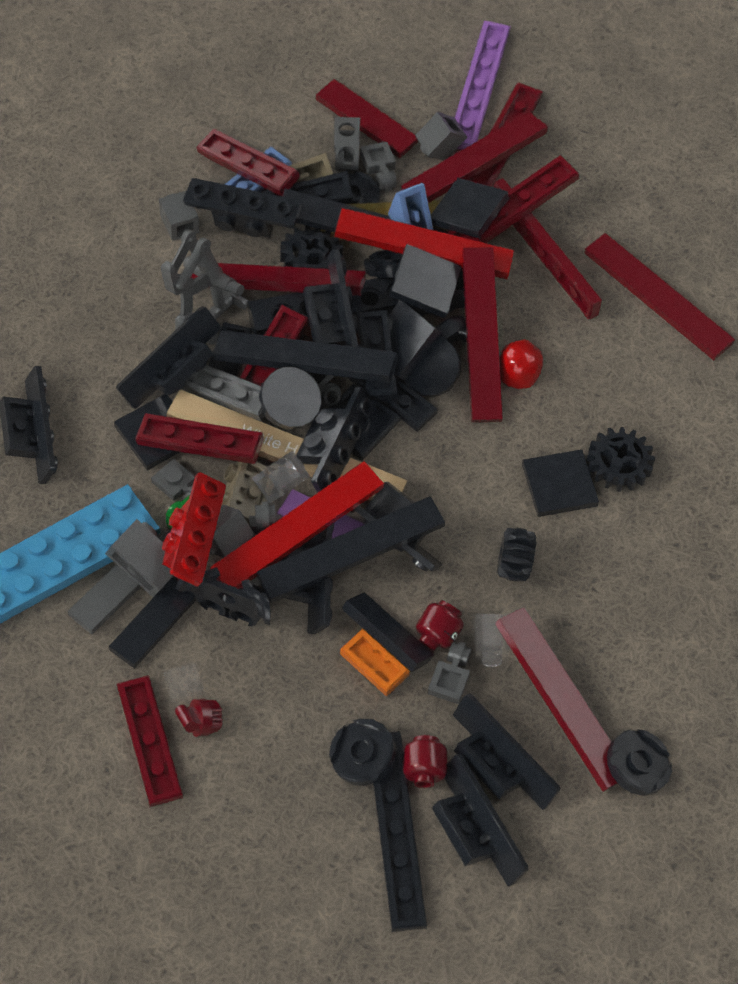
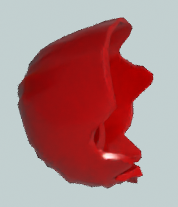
(520, 364)

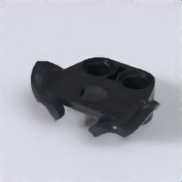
(246, 603)

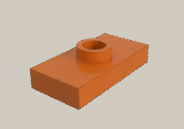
(374, 662)

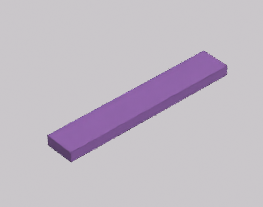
(481, 80)

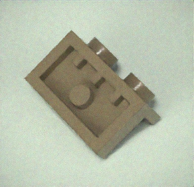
(241, 489)

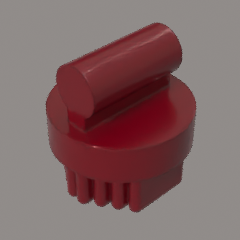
(201, 717)

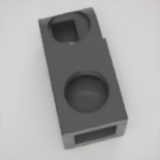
(346, 143)

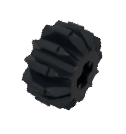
(516, 554)

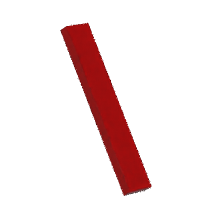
(395, 235)
(299, 525)

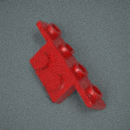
(193, 530)

